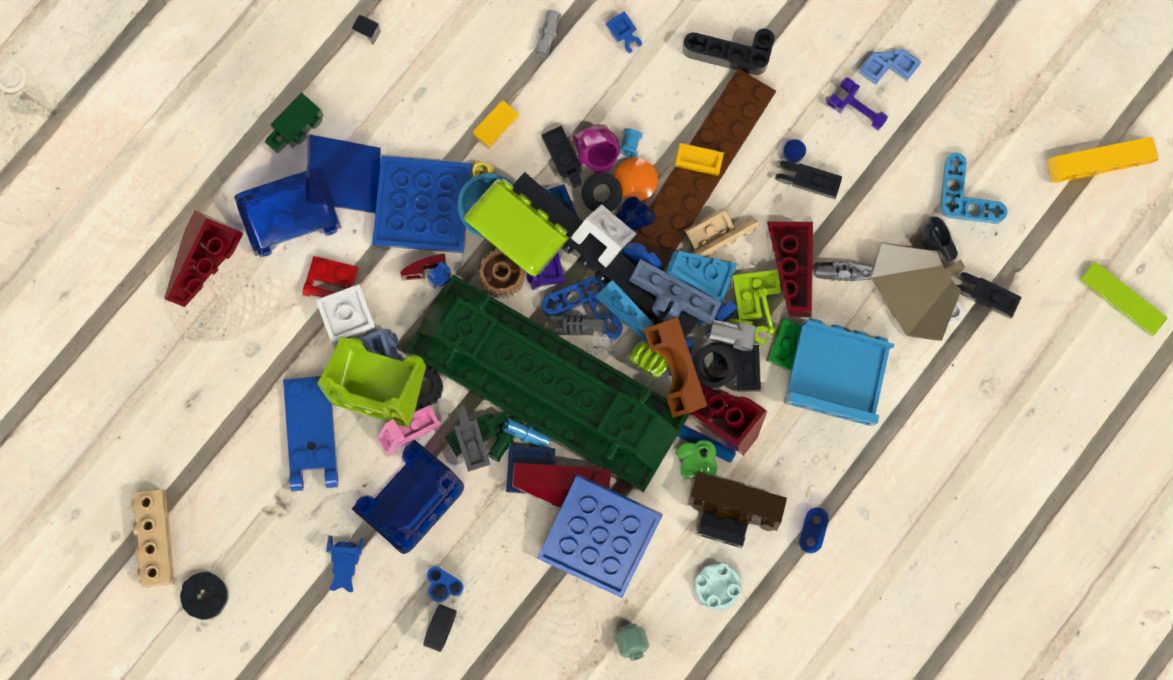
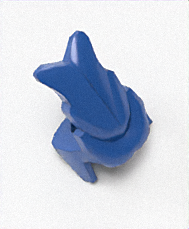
(345, 557)

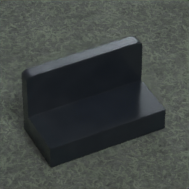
(722, 529)

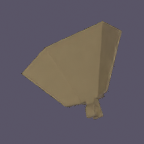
(917, 289)

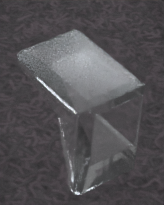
(600, 347)

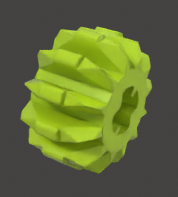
(648, 361)

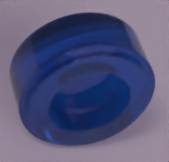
(794, 151)

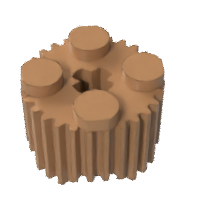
(497, 285)

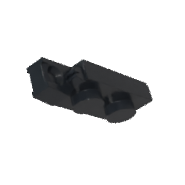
(563, 155)

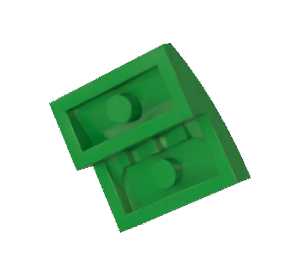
(784, 344)

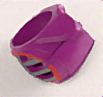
(597, 147)

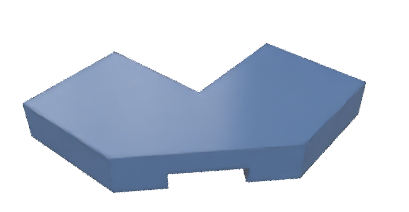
(898, 61)

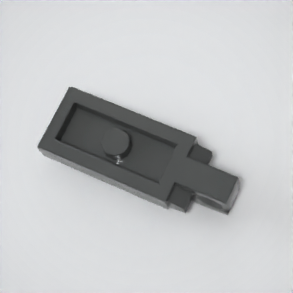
(470, 440)

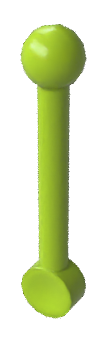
(763, 293)

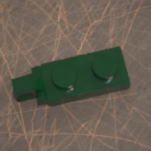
(488, 426)

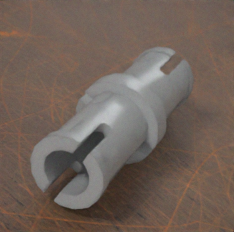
(547, 33)

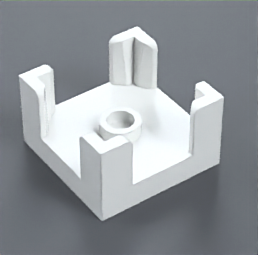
(608, 230)
(346, 314)

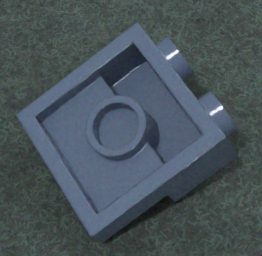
(382, 343)

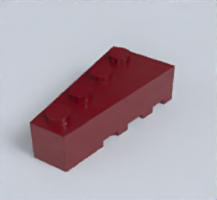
(794, 259)

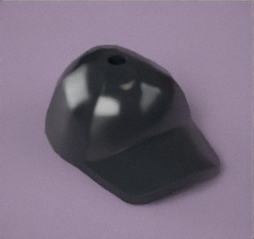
(938, 237)

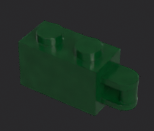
(294, 123)

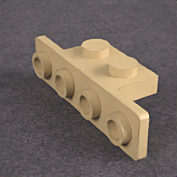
(717, 232)

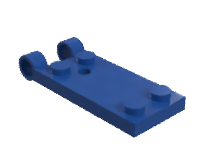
(309, 420)

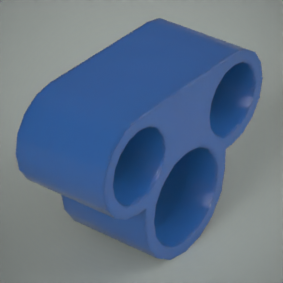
(445, 580)

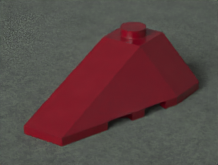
(731, 418)
(554, 481)

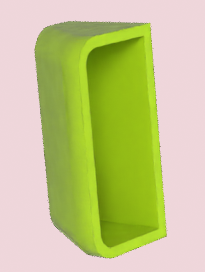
(516, 227)

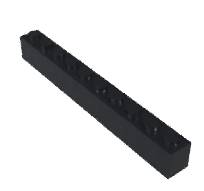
(591, 249)

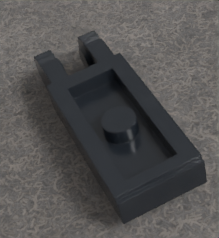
(811, 179)
(990, 295)

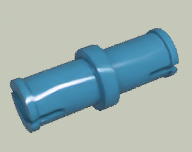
(526, 433)

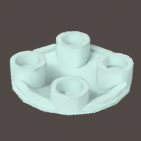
(718, 586)

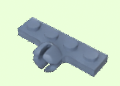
(673, 294)

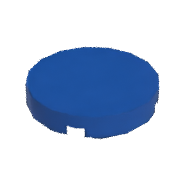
(636, 251)

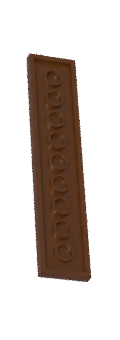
(689, 190)

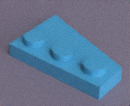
(702, 273)

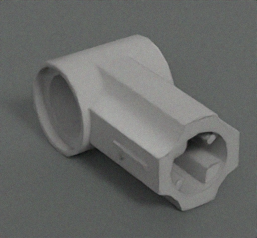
(738, 335)

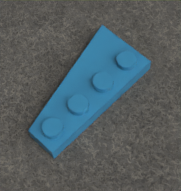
(624, 308)

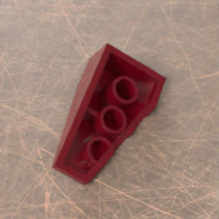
(201, 251)

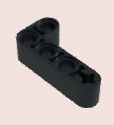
(728, 48)

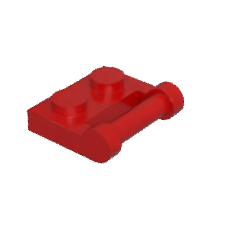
(330, 273)

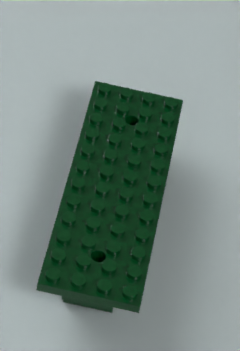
(547, 382)

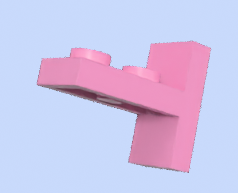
(395, 436)

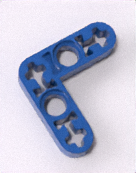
(593, 302)

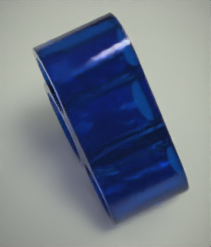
(635, 213)

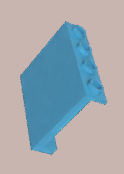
(838, 372)

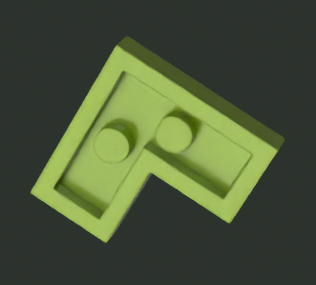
(746, 292)

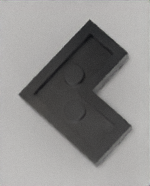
(749, 368)

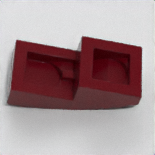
(416, 269)

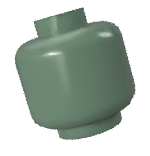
(632, 641)

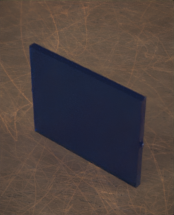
(342, 174)

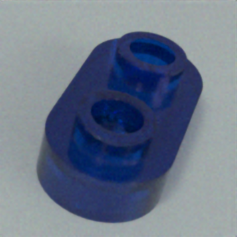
(813, 531)

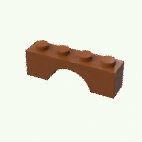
(685, 390)

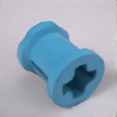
(630, 142)

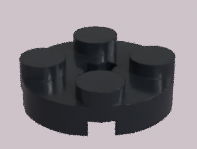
(211, 584)

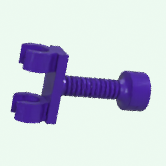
(852, 88)

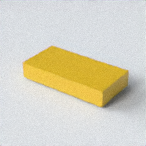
(495, 124)
(699, 159)

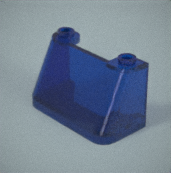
(281, 213)
(411, 499)

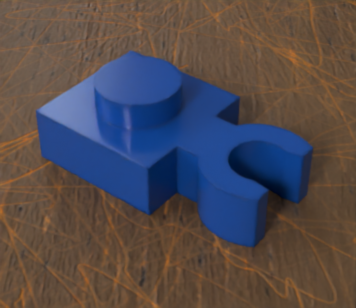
(622, 29)
(439, 275)

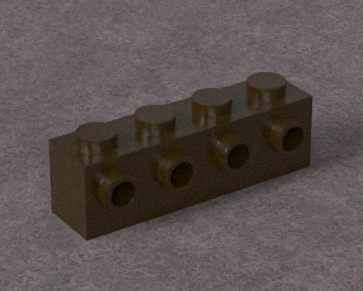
(737, 502)

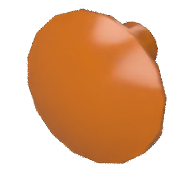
(637, 178)

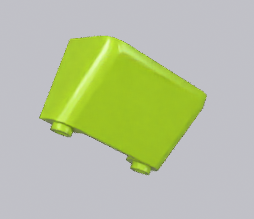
(372, 382)

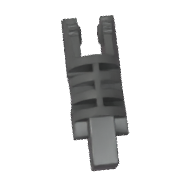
(843, 270)
(577, 324)

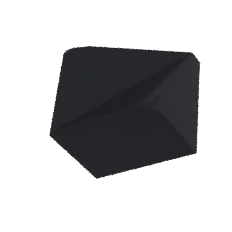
(367, 27)

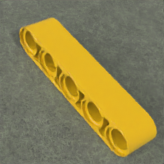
(1102, 159)

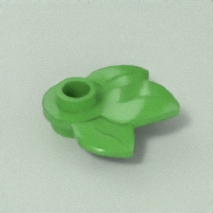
(696, 462)

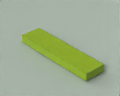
(1123, 298)

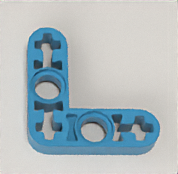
(962, 202)

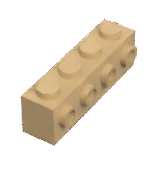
(153, 538)

